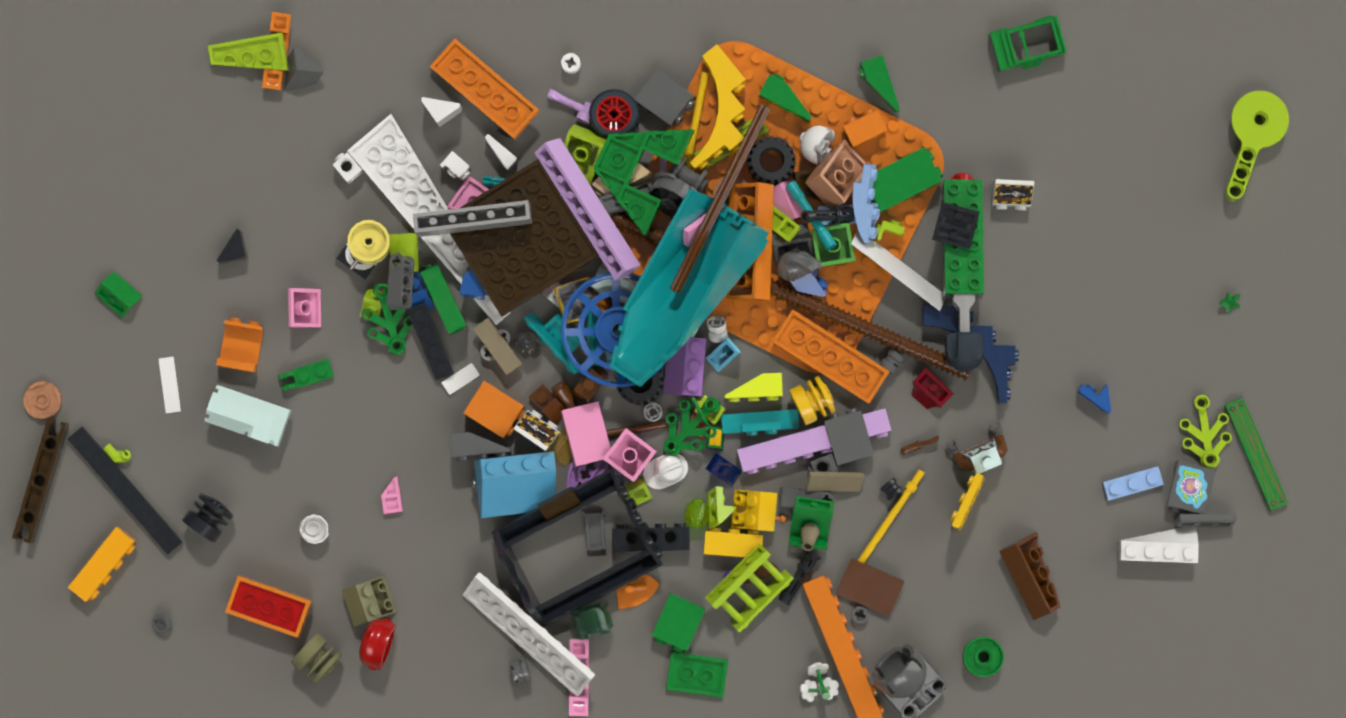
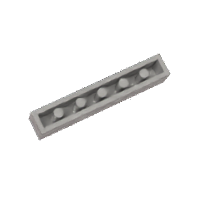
(472, 218)

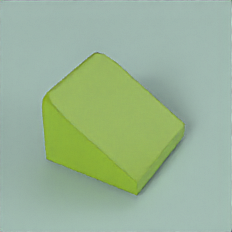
(639, 491)

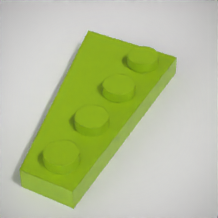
(254, 52)

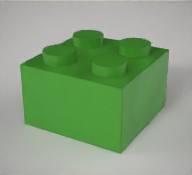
(841, 253)

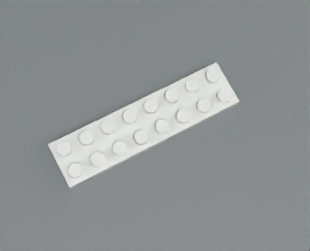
(528, 634)

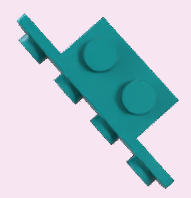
(551, 335)
(760, 421)

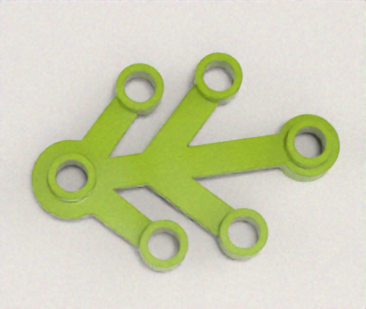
(1205, 434)

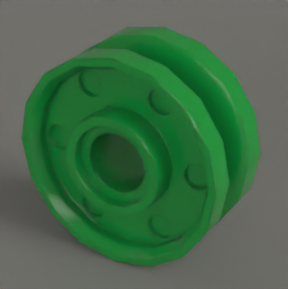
(994, 660)

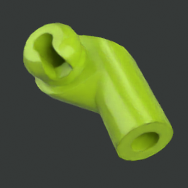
(117, 456)

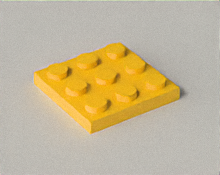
(967, 501)

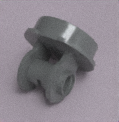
(674, 185)

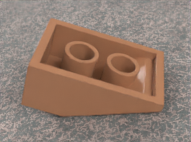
(836, 175)

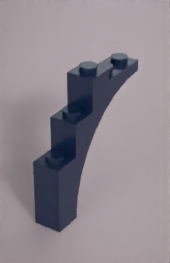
(996, 356)

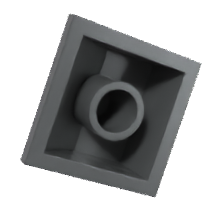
(800, 242)

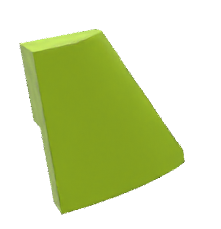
(407, 246)

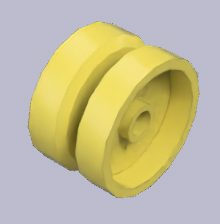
(365, 231)

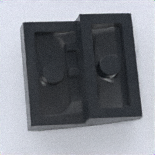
(955, 225)

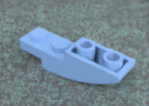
(865, 211)

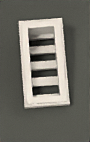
(506, 157)

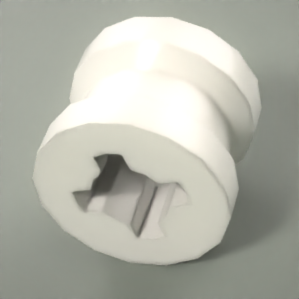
(569, 66)

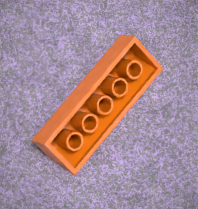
(756, 204)

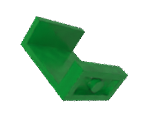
(811, 511)

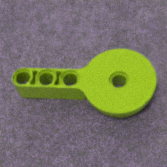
(1254, 136)

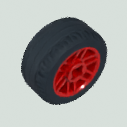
(609, 102)

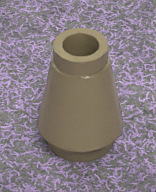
(809, 535)

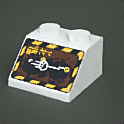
(1012, 194)
(537, 430)

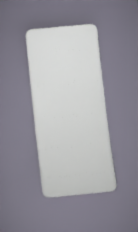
(460, 378)

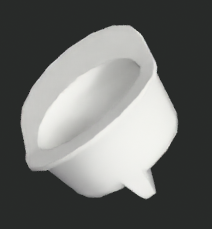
(665, 471)

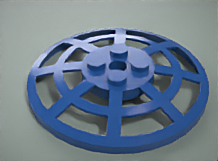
(603, 328)

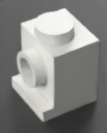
(456, 166)

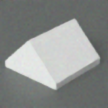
(441, 110)

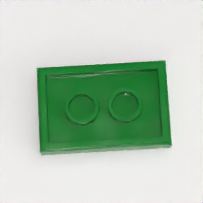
(697, 674)

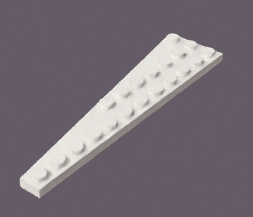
(403, 180)

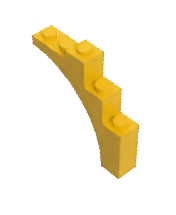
(730, 110)

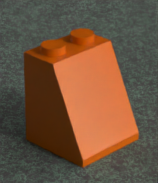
(494, 410)

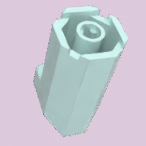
(247, 415)

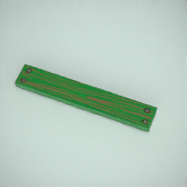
(1256, 454)

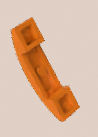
(279, 24)

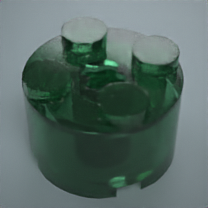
(592, 620)

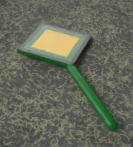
(716, 442)

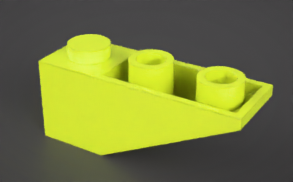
(764, 385)

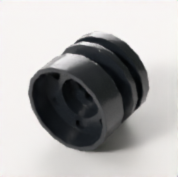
(208, 517)

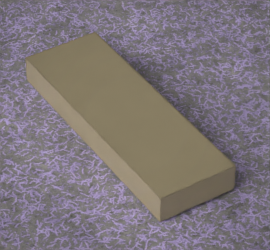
(497, 346)
(834, 481)

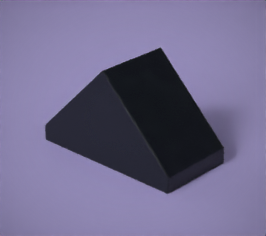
(234, 249)

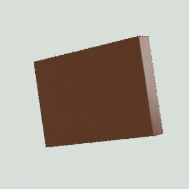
(870, 586)

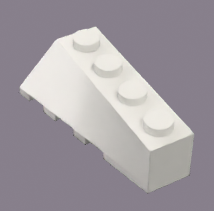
(1165, 546)

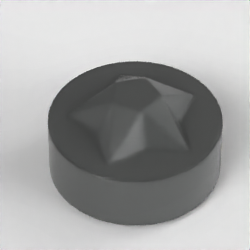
(162, 623)

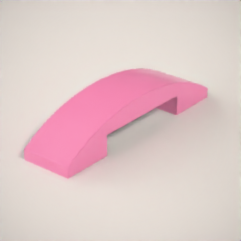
(579, 705)

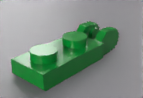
(308, 374)

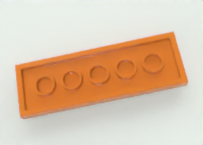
(484, 89)
(830, 356)

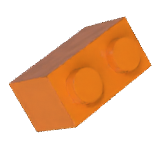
(864, 128)

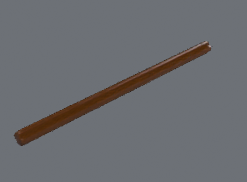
(719, 199)

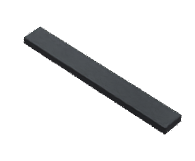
(125, 490)

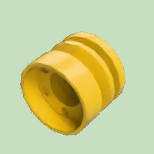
(812, 400)

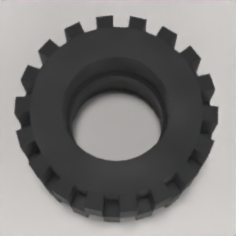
(779, 146)
(645, 397)

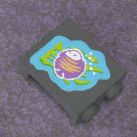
(1190, 488)

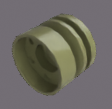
(316, 658)

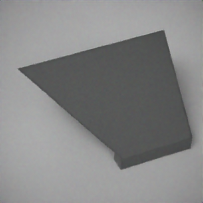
(301, 71)

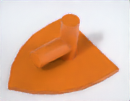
(636, 592)

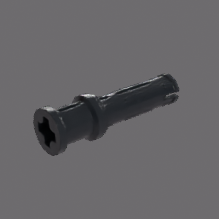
(833, 215)
(804, 569)

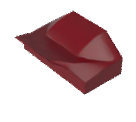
(930, 390)

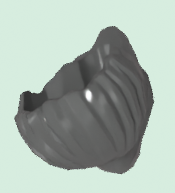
(796, 265)

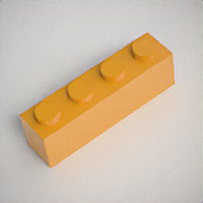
(102, 564)

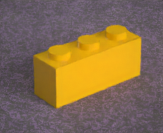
(731, 543)

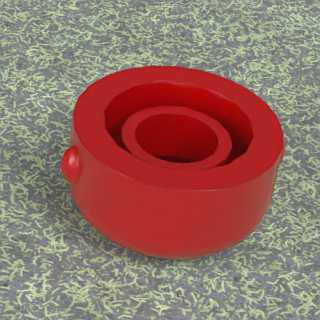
(377, 643)

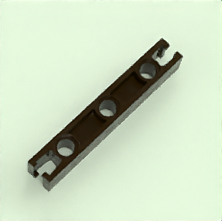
(36, 495)

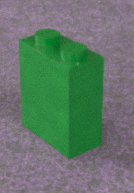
(678, 623)

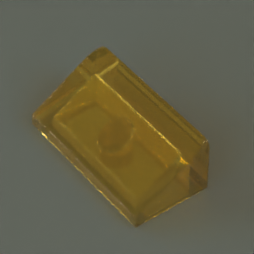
(561, 447)

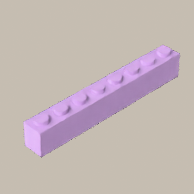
(587, 209)
(803, 444)

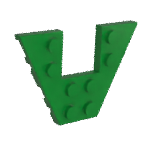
(619, 162)

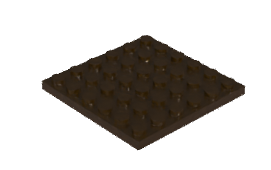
(526, 258)

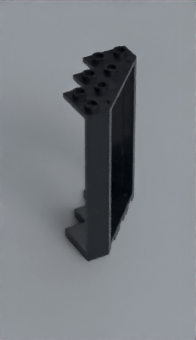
(594, 587)

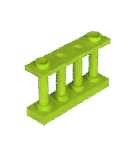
(742, 572)

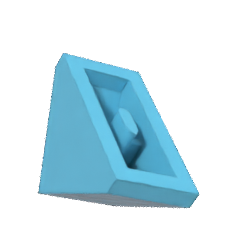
(723, 355)

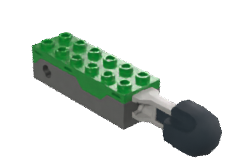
(964, 275)

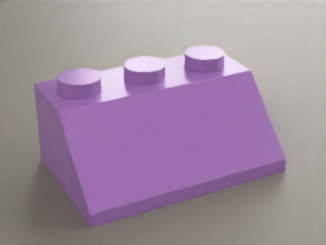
(686, 369)

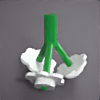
(827, 687)

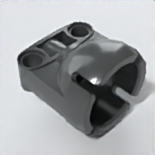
(908, 680)

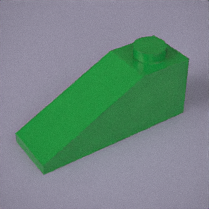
(878, 78)
(781, 95)

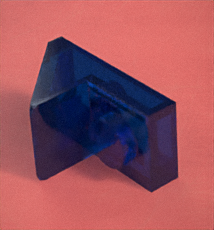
(723, 469)

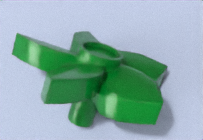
(1230, 302)

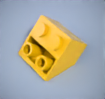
(754, 510)

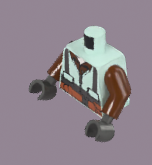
(982, 456)

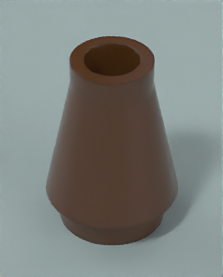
(564, 394)

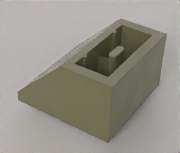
(369, 601)

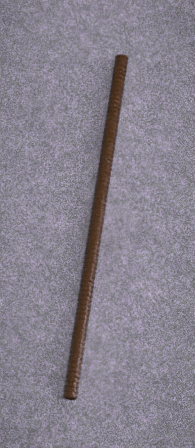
(824, 310)

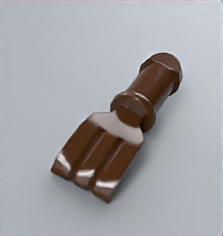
(917, 445)

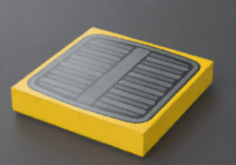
(564, 293)

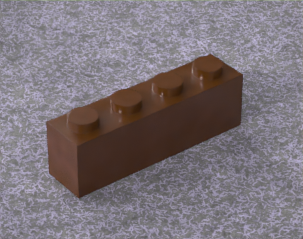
(1031, 576)

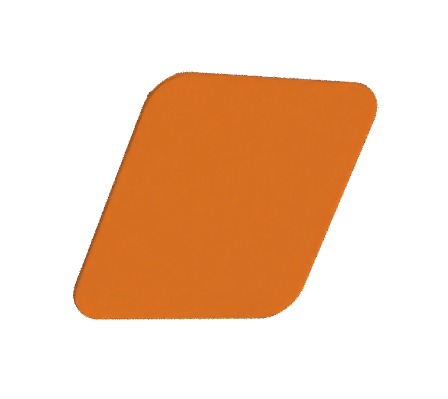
(851, 285)

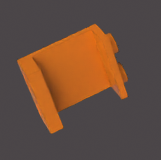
(241, 345)

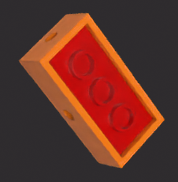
(268, 606)

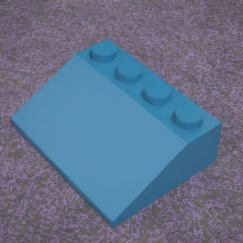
(514, 483)

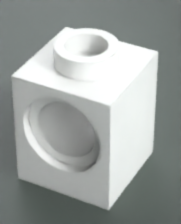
(353, 173)

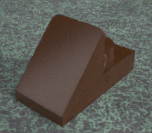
(548, 403)

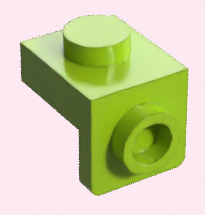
(893, 227)
(371, 302)
(712, 417)

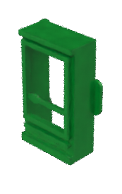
(1004, 48)

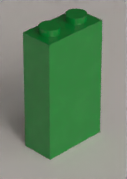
(905, 179)

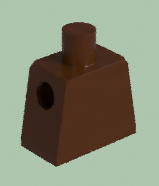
(587, 388)

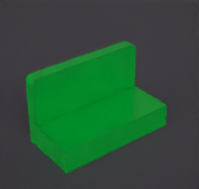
(117, 294)

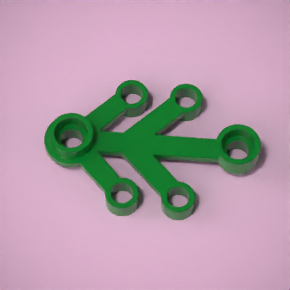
(390, 323)
(689, 428)

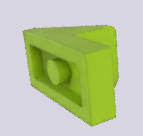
(718, 511)

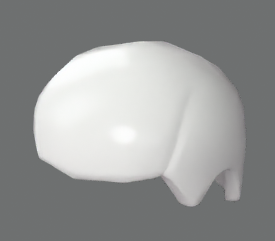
(314, 529)

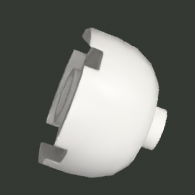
(816, 142)

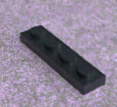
(430, 341)

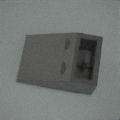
(469, 444)

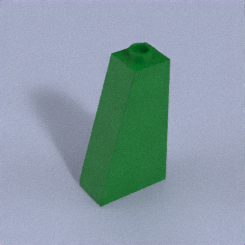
(443, 299)

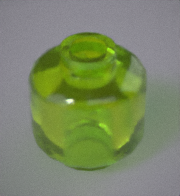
(696, 513)

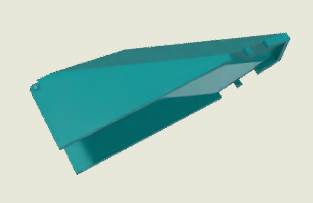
(663, 321)

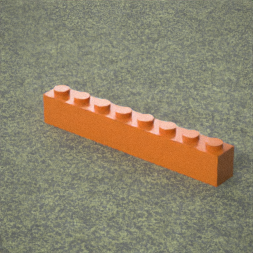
(841, 648)

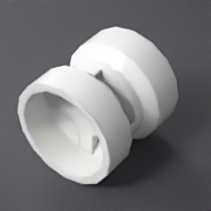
(717, 329)

